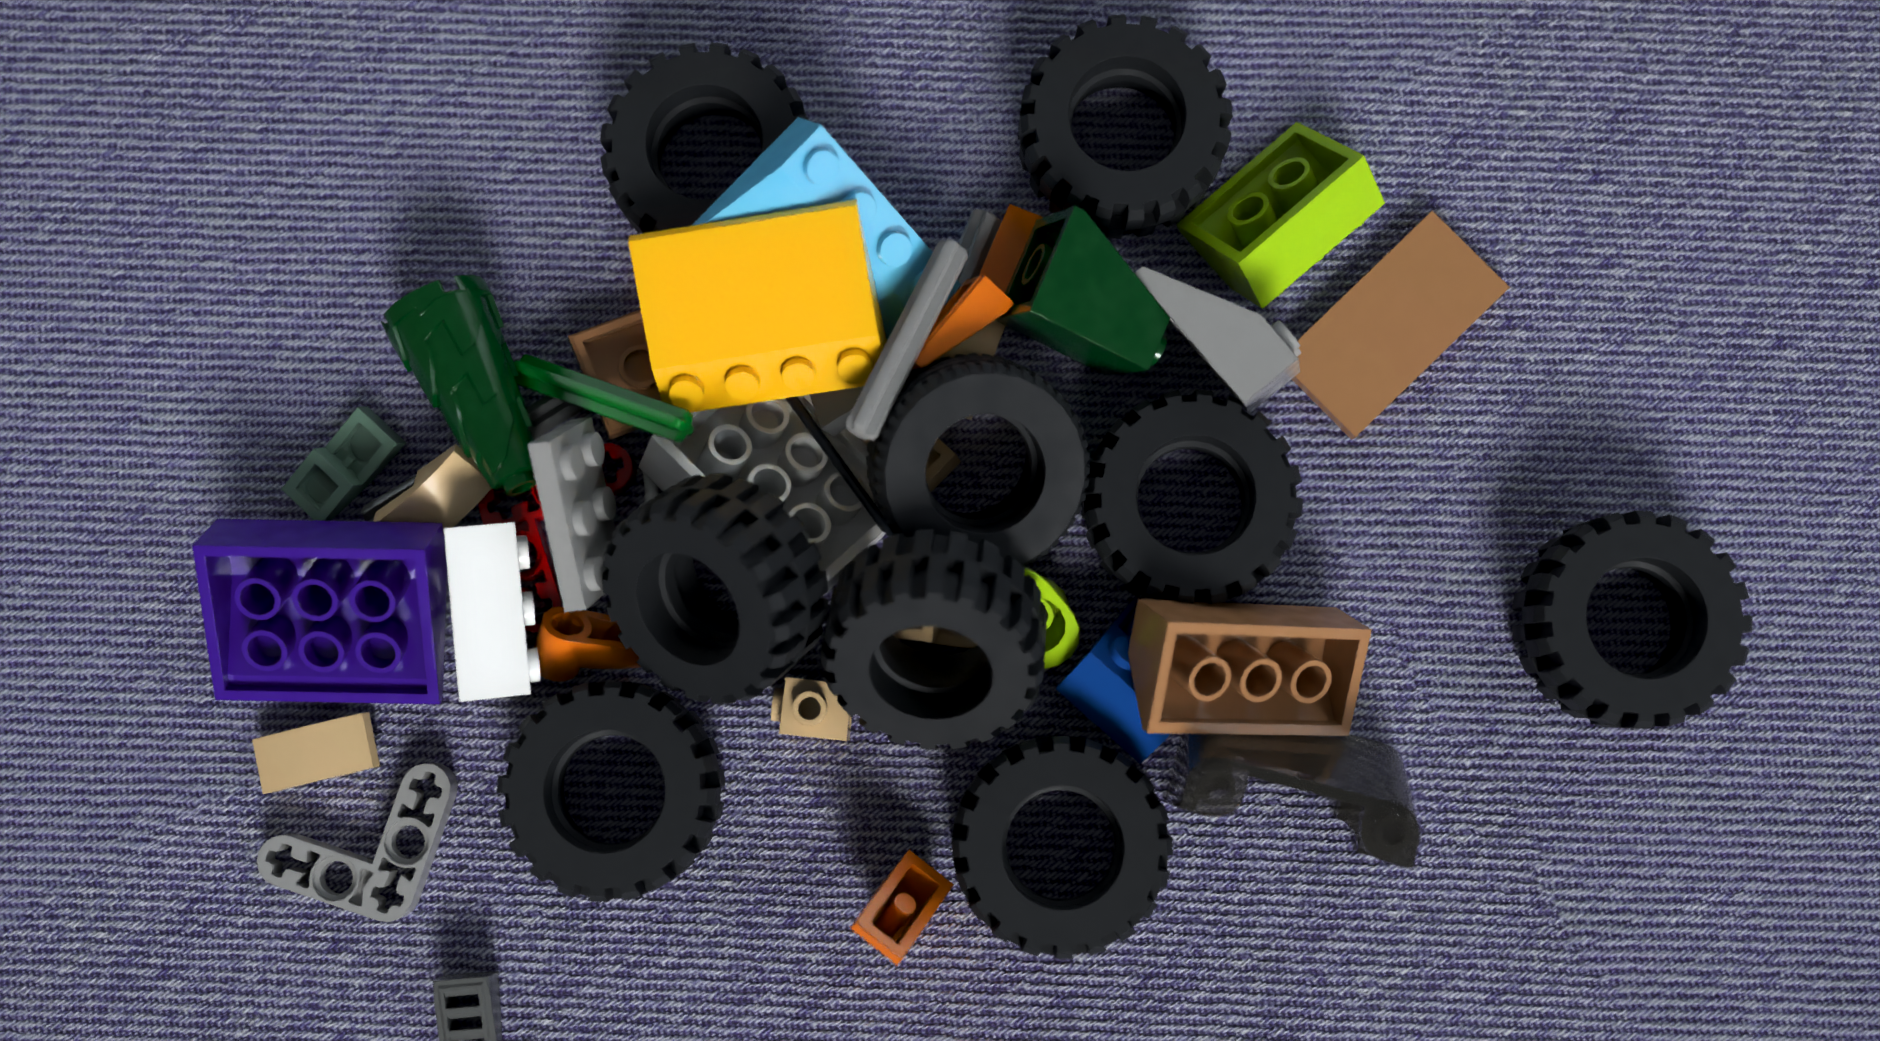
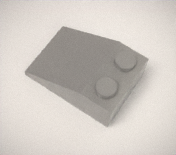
(1231, 340)

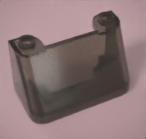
(1358, 772)

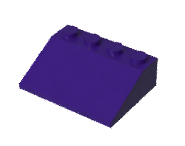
(324, 610)

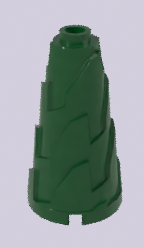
(468, 373)

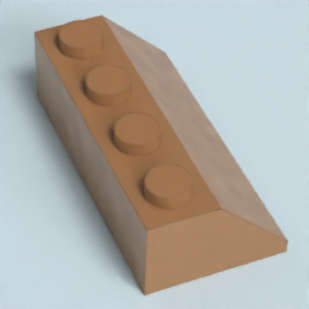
(1246, 668)

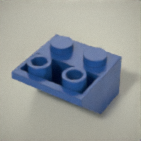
(1105, 689)

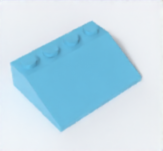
(811, 170)

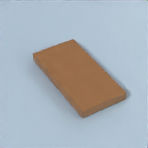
(1394, 324)

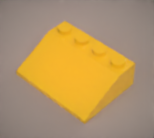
(759, 306)

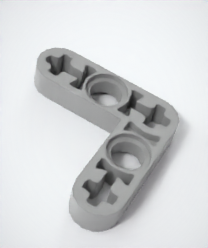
(370, 873)

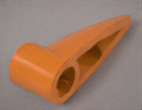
(580, 641)

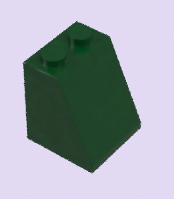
(1084, 298)

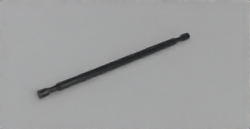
(839, 464)

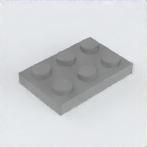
(575, 508)

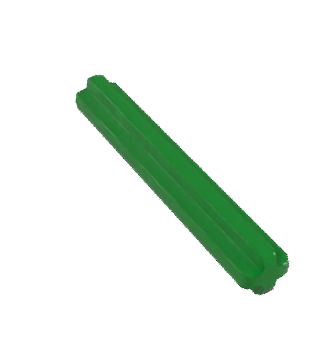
(604, 398)

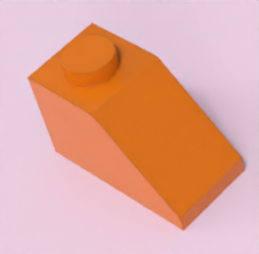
(901, 907)

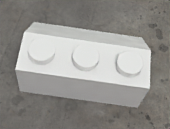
(490, 611)

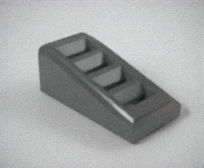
(489, 1008)

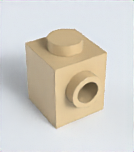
(809, 710)

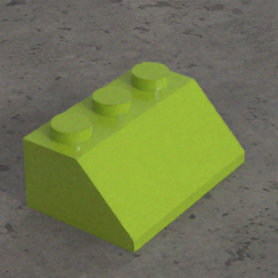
(1282, 212)

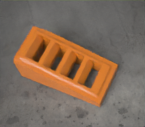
(964, 314)

